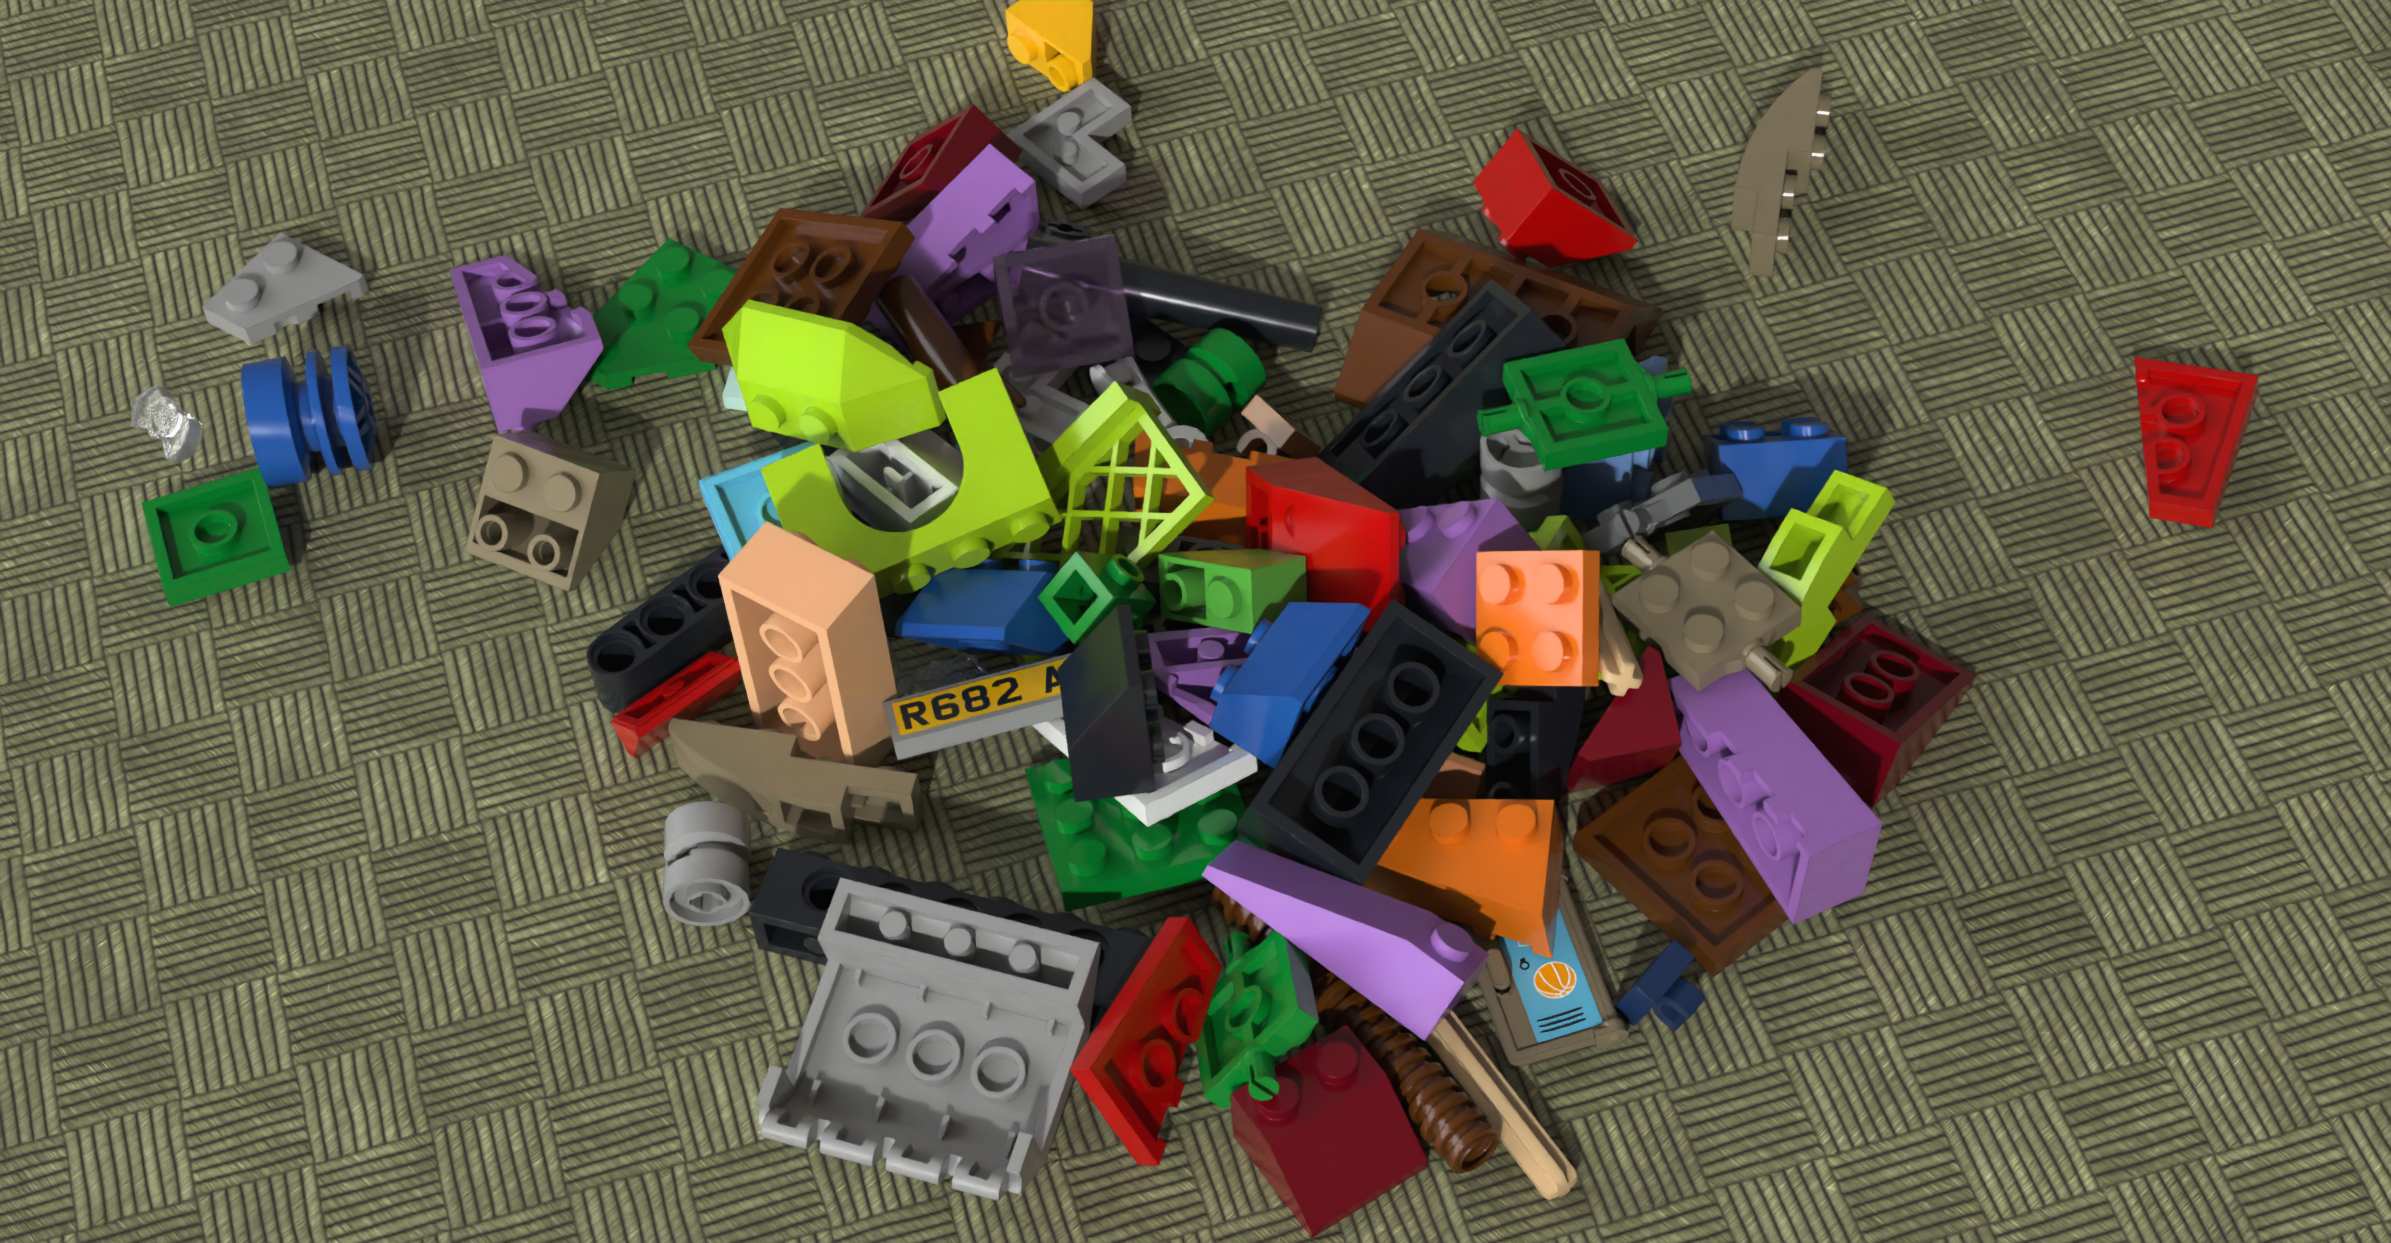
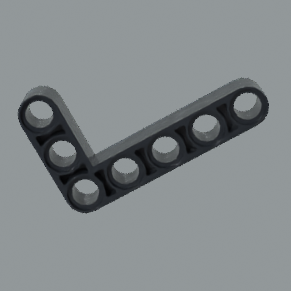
(677, 630)

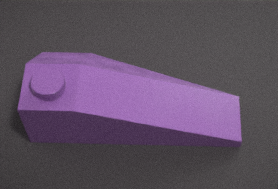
(524, 341)

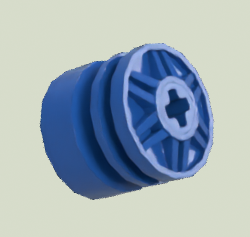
(308, 416)

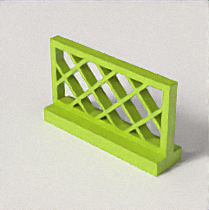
(1085, 452)

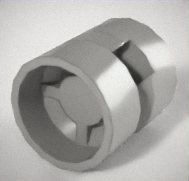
(1518, 480)
(706, 863)

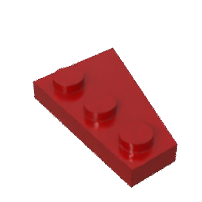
(2190, 435)
(1141, 1040)

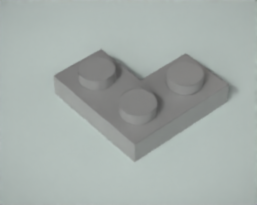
(1066, 141)

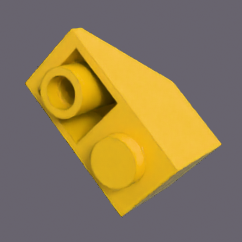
(1055, 39)

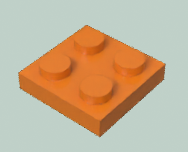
(1539, 616)

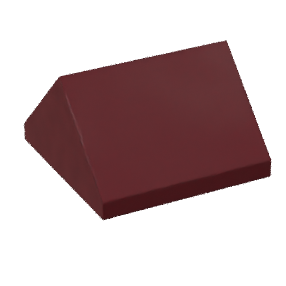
(1633, 736)

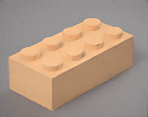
(811, 645)

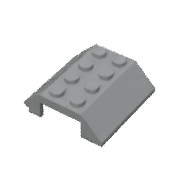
(935, 1042)

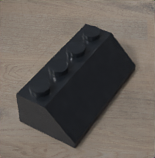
(1423, 424)
(1370, 748)

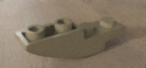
(1778, 166)
(774, 784)

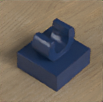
(1662, 990)

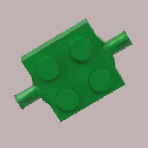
(1584, 404)
(1254, 1017)

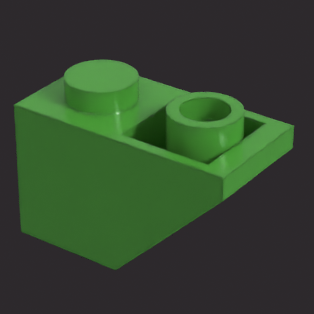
(1230, 586)

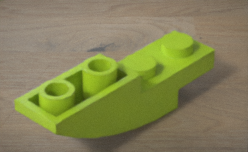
(1817, 553)

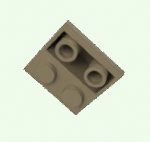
(547, 508)

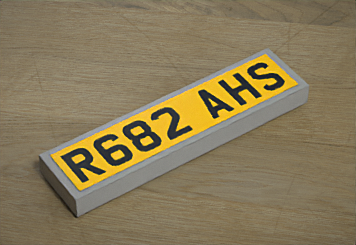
(975, 708)

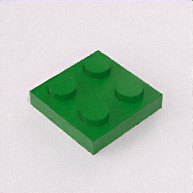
(215, 537)

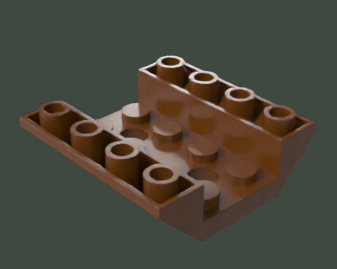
(1404, 319)

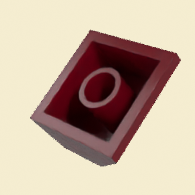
(1329, 1132)

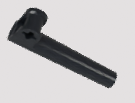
(1199, 300)

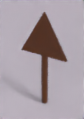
(978, 341)

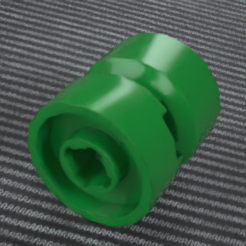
(1211, 381)

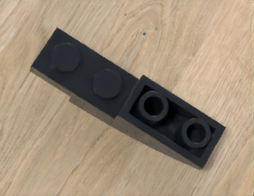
(1532, 741)

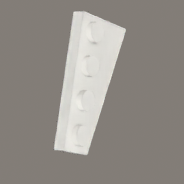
(1191, 771)

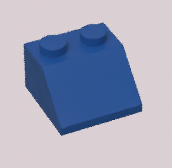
(987, 611)
(1285, 675)

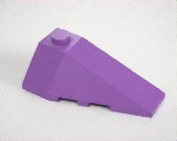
(1374, 943)

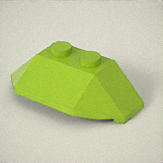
(827, 379)

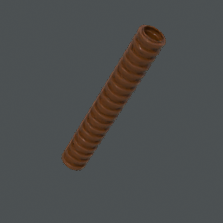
(1421, 1085)

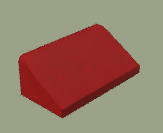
(679, 697)

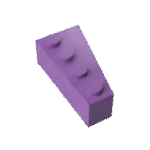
(1776, 793)

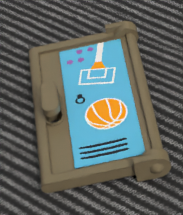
(1550, 1002)

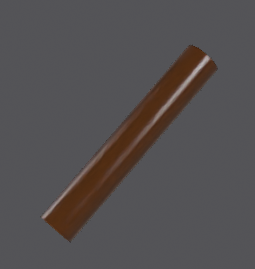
(928, 334)

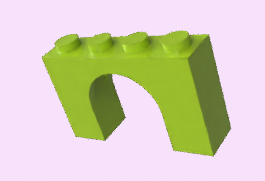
(997, 503)

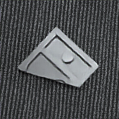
(280, 290)

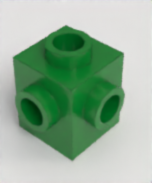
(1091, 588)

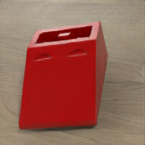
(1339, 527)

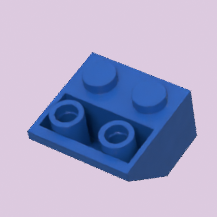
(1774, 466)

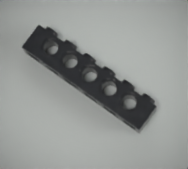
(802, 885)

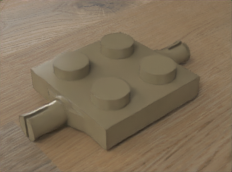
(1707, 611)

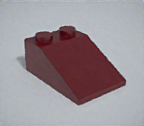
(1873, 703)

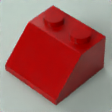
(1549, 206)

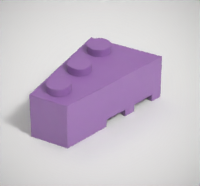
(977, 216)
(1442, 558)

